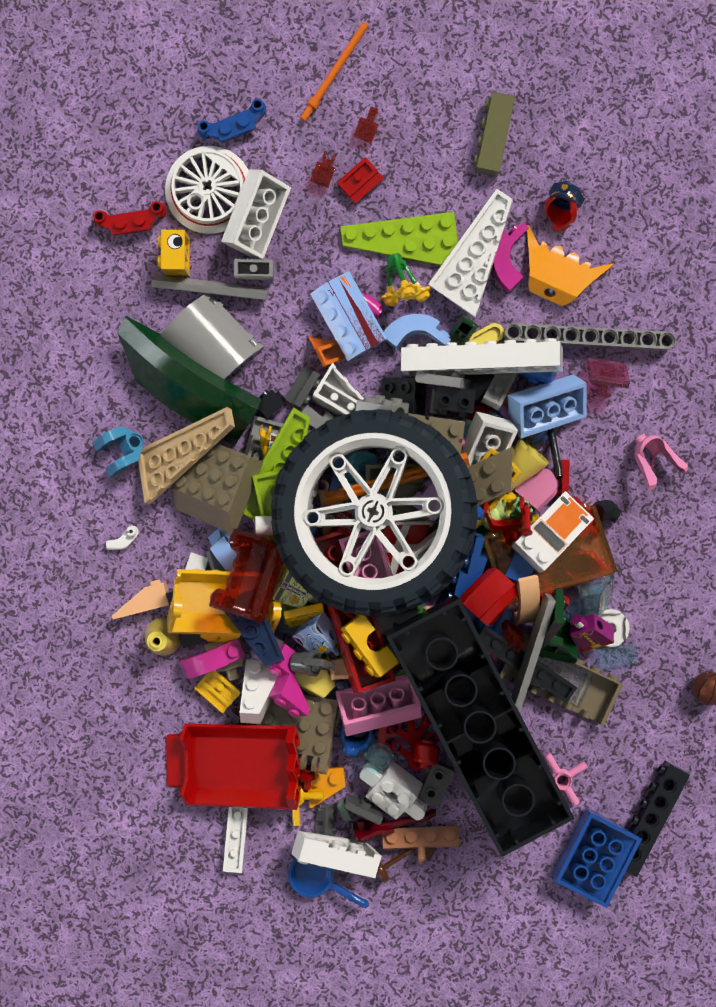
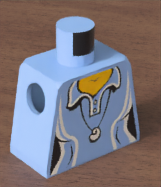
(318, 636)

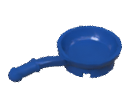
(314, 880)

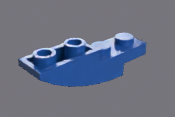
(473, 568)

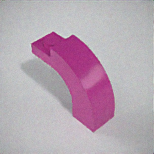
(502, 268)
(212, 659)

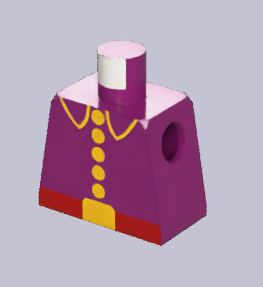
(590, 632)

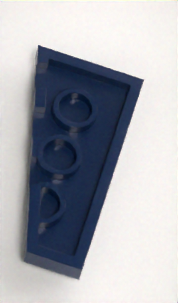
(260, 639)

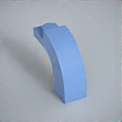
(415, 324)
(222, 549)

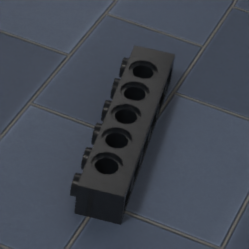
(660, 811)

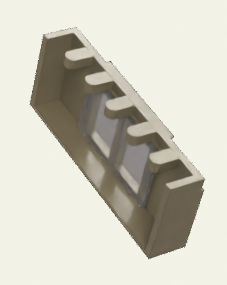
(594, 693)

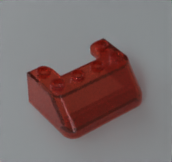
(251, 578)

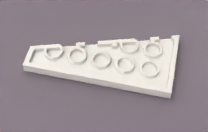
(468, 266)

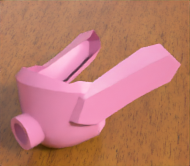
(655, 445)

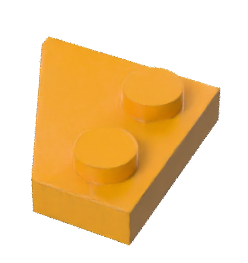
(327, 783)

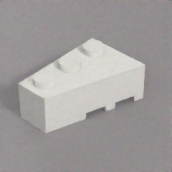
(255, 692)

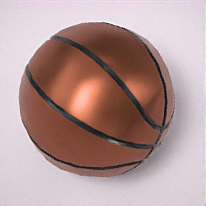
(705, 688)

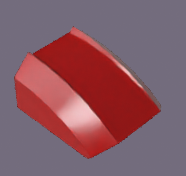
(489, 595)

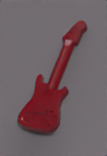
(366, 829)

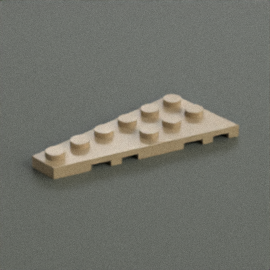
(173, 455)

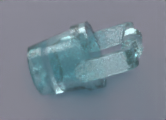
(379, 756)

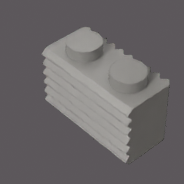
(253, 269)

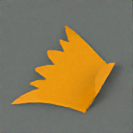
(558, 272)

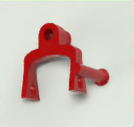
(511, 527)

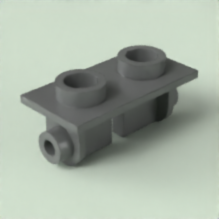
(327, 815)

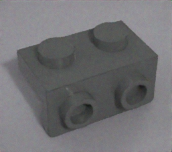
(303, 387)

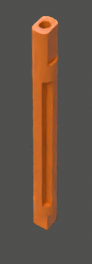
(409, 475)

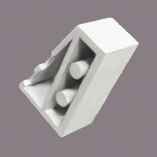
(336, 393)

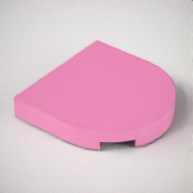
(538, 489)

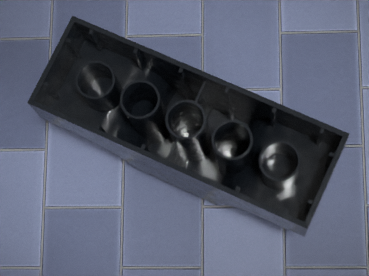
(479, 725)

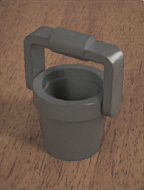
(310, 663)

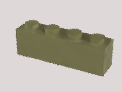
(494, 134)

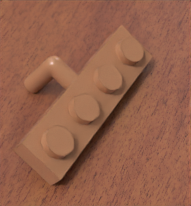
(422, 838)

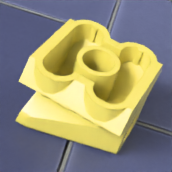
(316, 686)

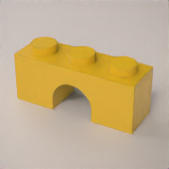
(356, 633)

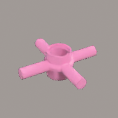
(568, 773)

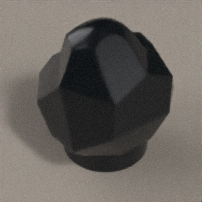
(607, 511)

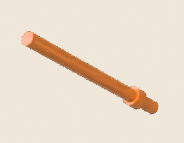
(313, 102)

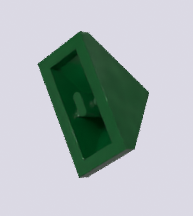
(462, 330)

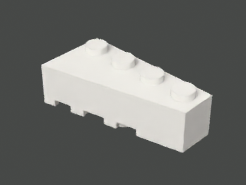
(336, 853)

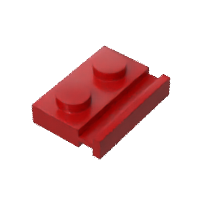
(360, 180)

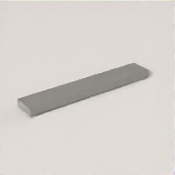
(210, 287)
(533, 650)

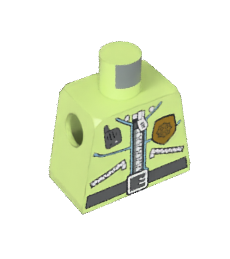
(291, 592)

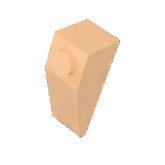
(147, 599)

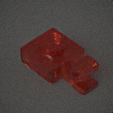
(367, 127)

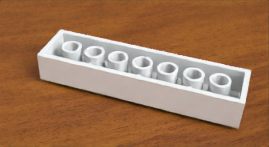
(483, 358)

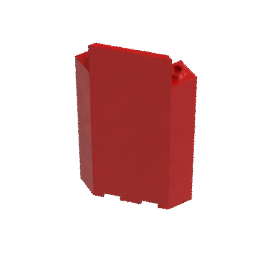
(235, 765)

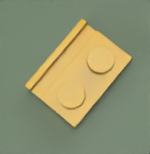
(301, 615)
(218, 690)

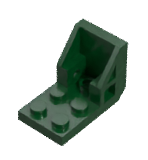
(557, 641)

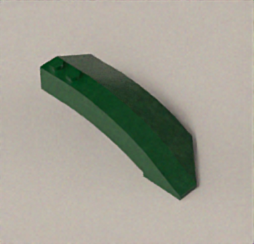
(182, 381)

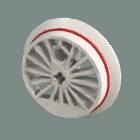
(226, 162)

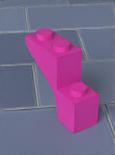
(286, 689)

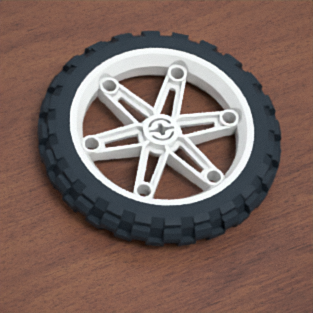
(318, 452)

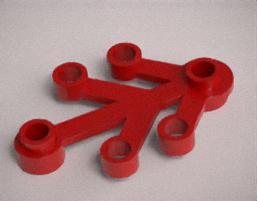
(412, 737)

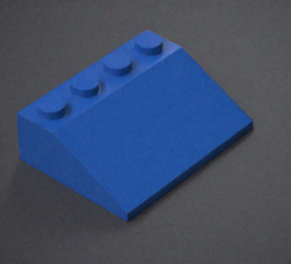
(596, 857)

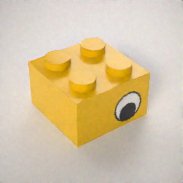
(174, 252)

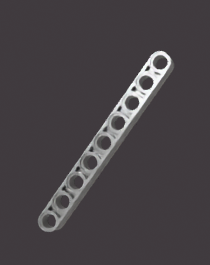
(598, 336)

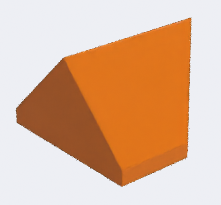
(327, 351)

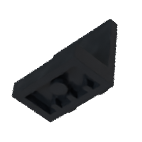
(408, 391)

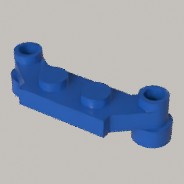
(234, 125)

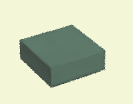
(346, 815)

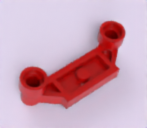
(132, 221)

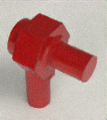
(306, 776)

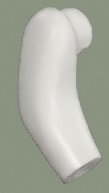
(124, 541)

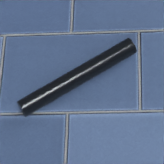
(555, 453)

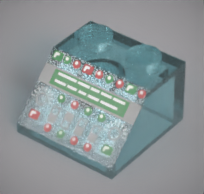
(594, 596)

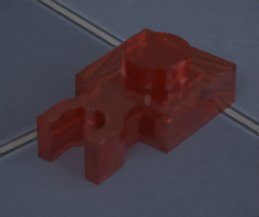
(324, 171)
(513, 635)

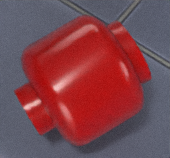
(426, 754)

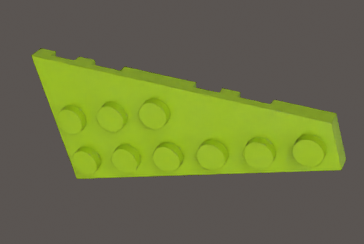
(415, 238)
(289, 436)

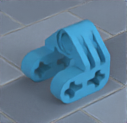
(131, 453)

